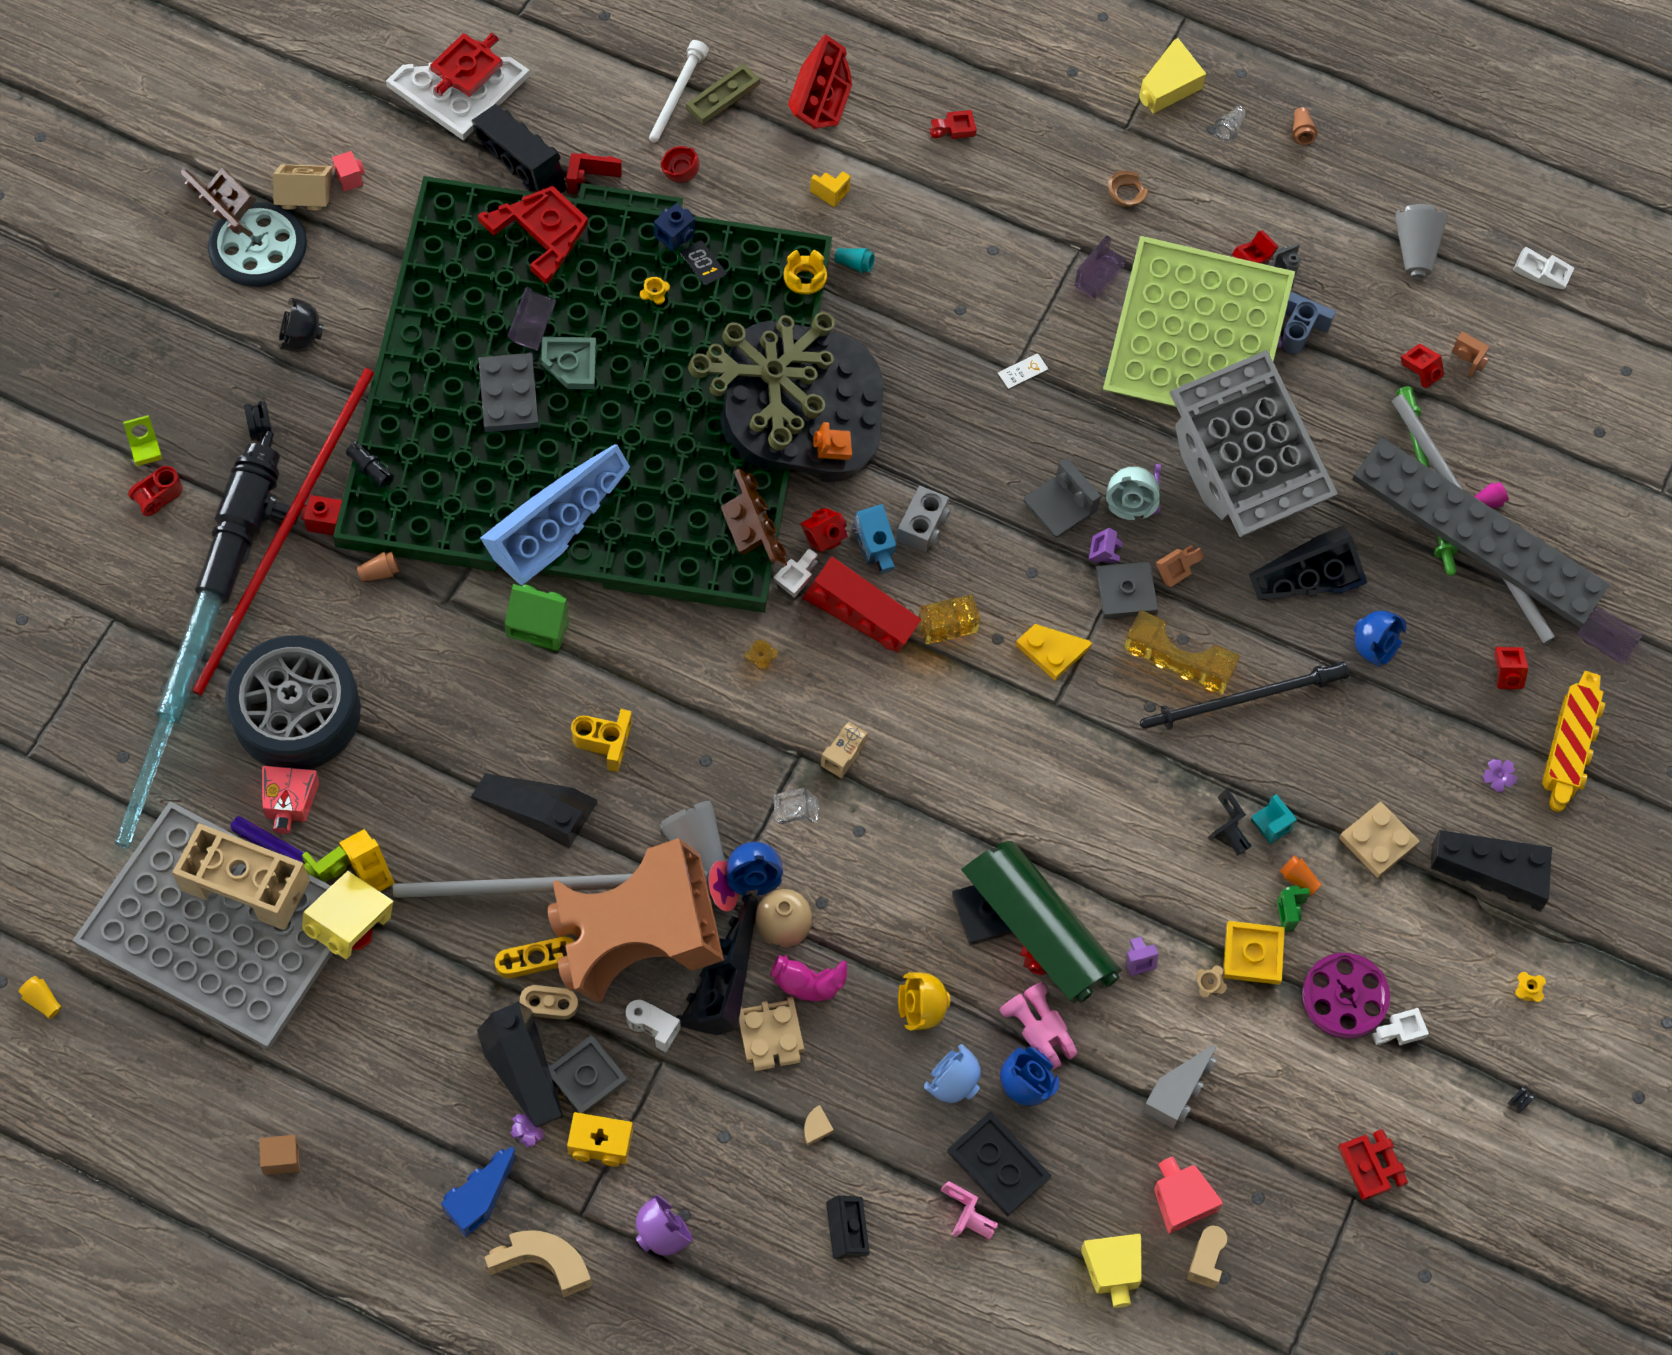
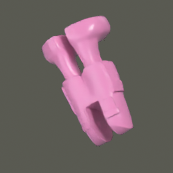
(1044, 1033)

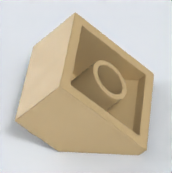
(302, 186)

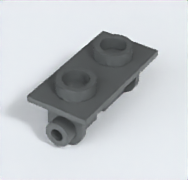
(1288, 259)

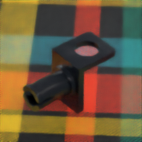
(1230, 829)

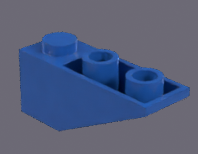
(476, 1199)

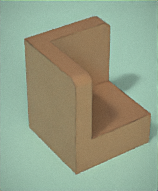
(279, 1154)

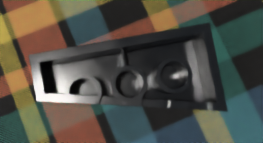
(519, 149)

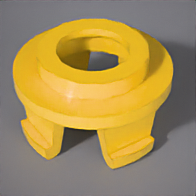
(810, 263)

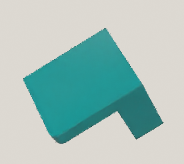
(1274, 820)

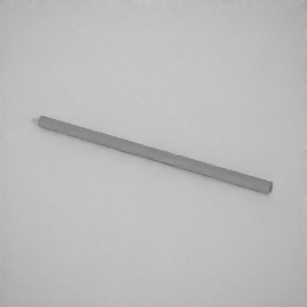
(1441, 467)
(501, 886)

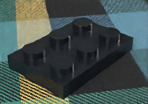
(999, 1164)

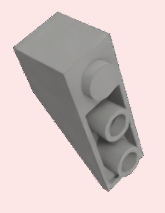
(1174, 1089)

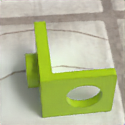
(144, 448)

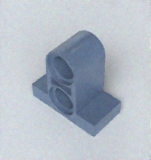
(1300, 327)

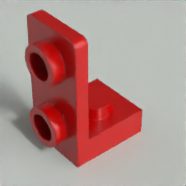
(589, 164)

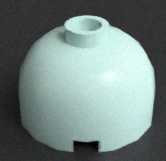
(1133, 493)

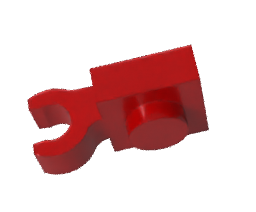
(958, 124)

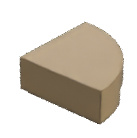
(816, 1126)

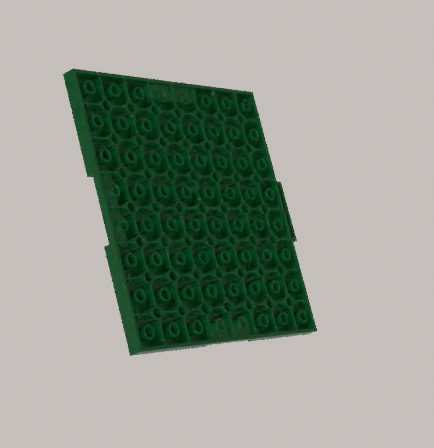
(456, 303)

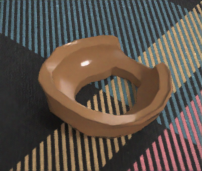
(1126, 178)

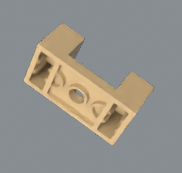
(269, 885)

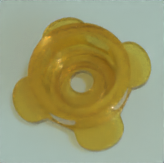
(764, 647)

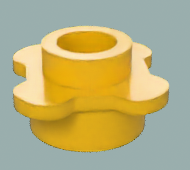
(654, 283)
(1527, 994)

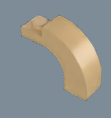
(545, 1250)

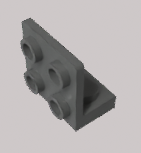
(1063, 500)

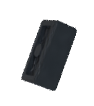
(847, 1227)

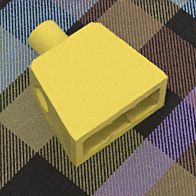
(1114, 1266)

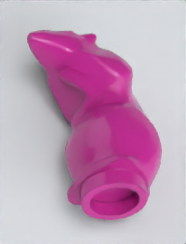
(805, 984)

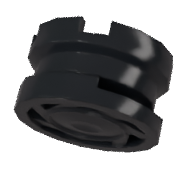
(257, 419)

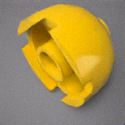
(922, 1001)

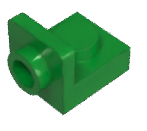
(1289, 906)

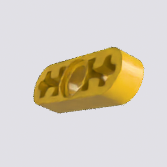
(526, 950)

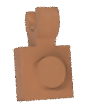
(1176, 565)

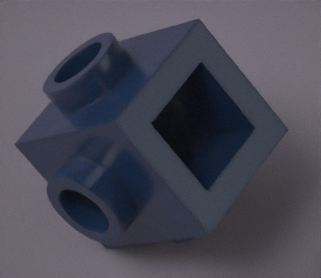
(674, 227)

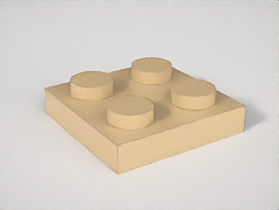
(1379, 839)

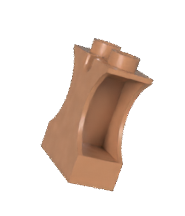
(651, 914)

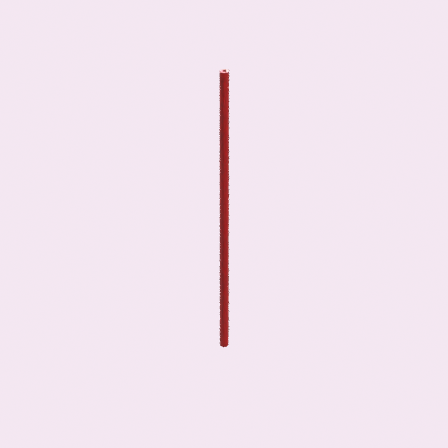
(282, 533)

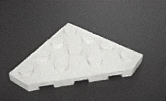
(454, 108)

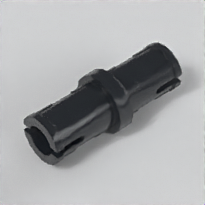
(369, 464)

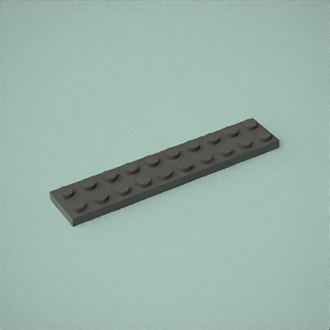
(1480, 532)

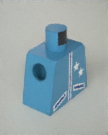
(875, 537)

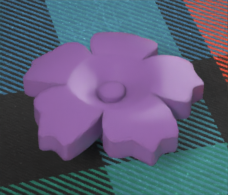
(1500, 775)
(526, 1130)

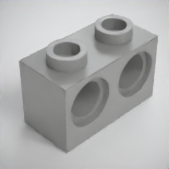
(919, 518)

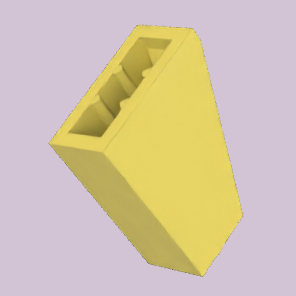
(1171, 78)

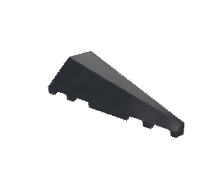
(719, 996)

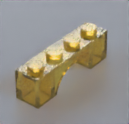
(1211, 668)

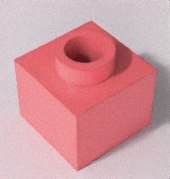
(348, 170)

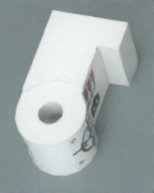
(654, 1021)

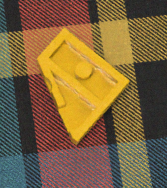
(1052, 649)

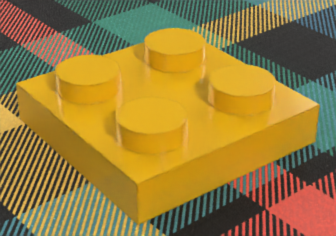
(1253, 952)

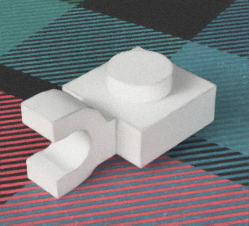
(796, 575)
(1404, 1026)

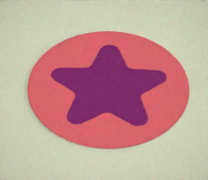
(719, 889)

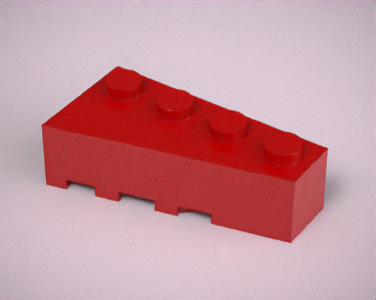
(861, 605)

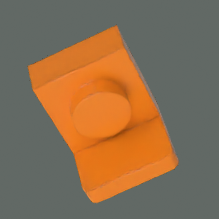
(832, 443)

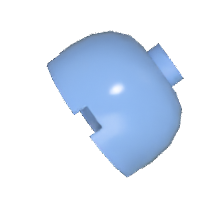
(955, 1076)

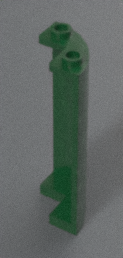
(1042, 921)

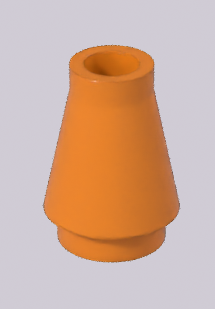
(1299, 874)

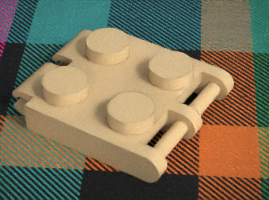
(771, 1034)

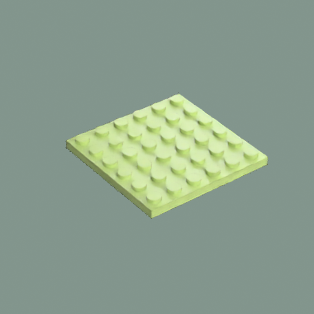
(1191, 317)

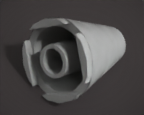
(1420, 236)
(698, 830)

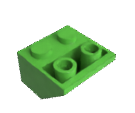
(536, 617)

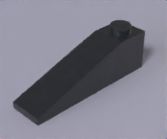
(1315, 567)
(544, 807)
(517, 1056)

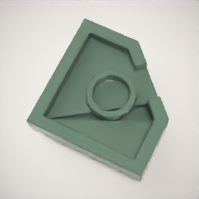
(570, 360)

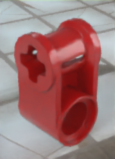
(154, 491)

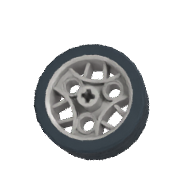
(293, 702)

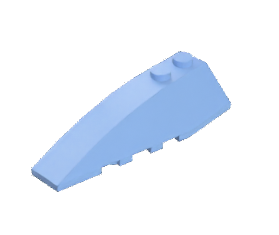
(548, 521)

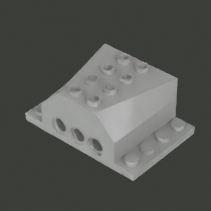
(1248, 446)

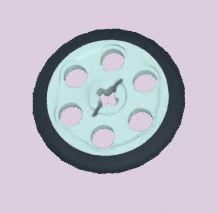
(266, 272)

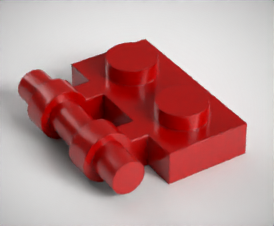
(1365, 1167)

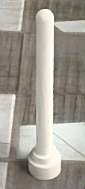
(696, 53)

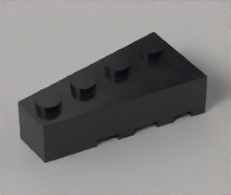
(1496, 865)

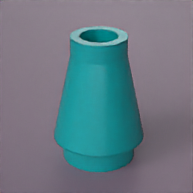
(855, 258)

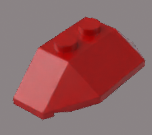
(822, 85)

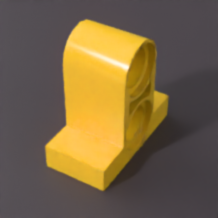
(599, 731)
(367, 860)

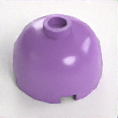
(661, 1228)

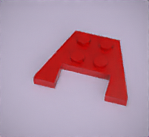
(549, 220)

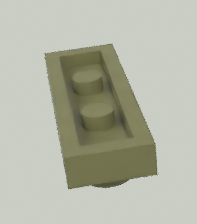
(722, 94)

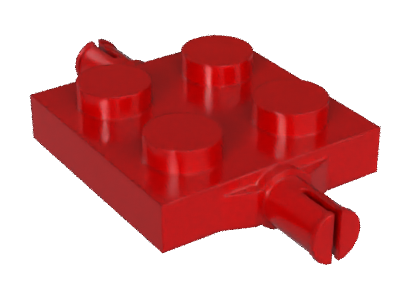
(466, 64)

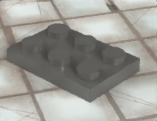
(508, 392)

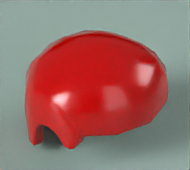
(680, 164)

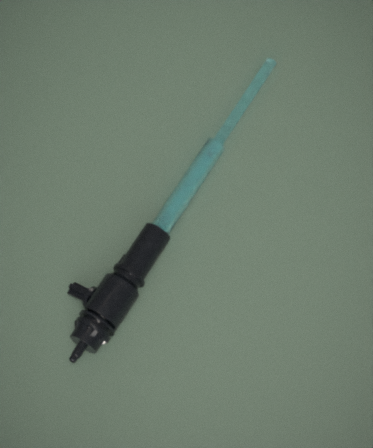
(238, 519)

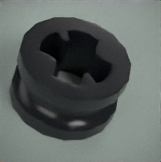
(1522, 1099)

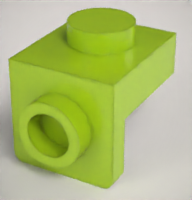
(330, 866)

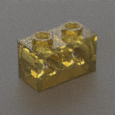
(949, 619)

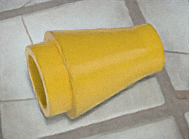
(39, 996)

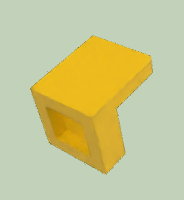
(829, 188)

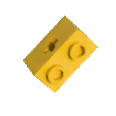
(586, 1131)

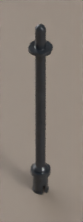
(1318, 677)

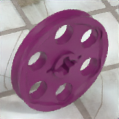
(1343, 1007)

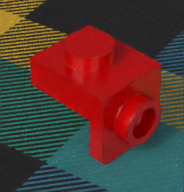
(1258, 250)

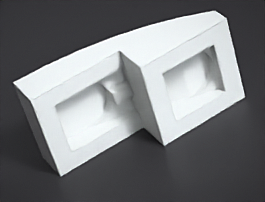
(1548, 272)

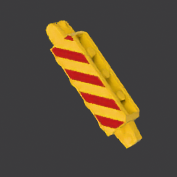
(1572, 740)

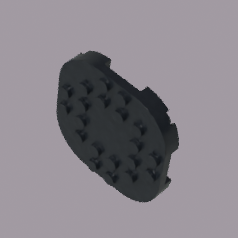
(851, 397)

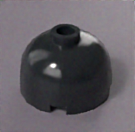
(299, 326)

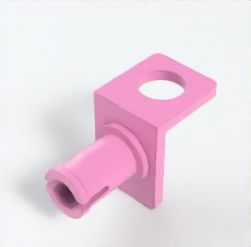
(969, 1217)

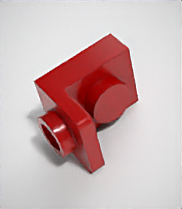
(1424, 363)
(1511, 667)

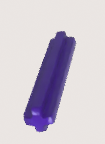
(264, 839)

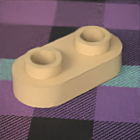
(549, 1000)

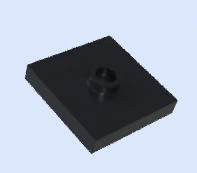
(978, 917)

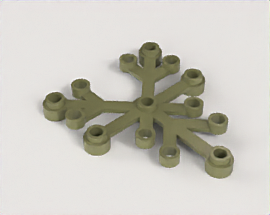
(791, 353)

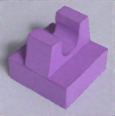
(1103, 547)
(1140, 957)

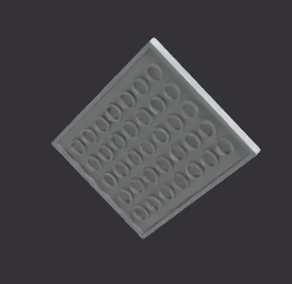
(203, 950)

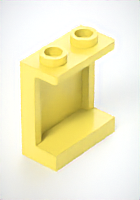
(345, 914)

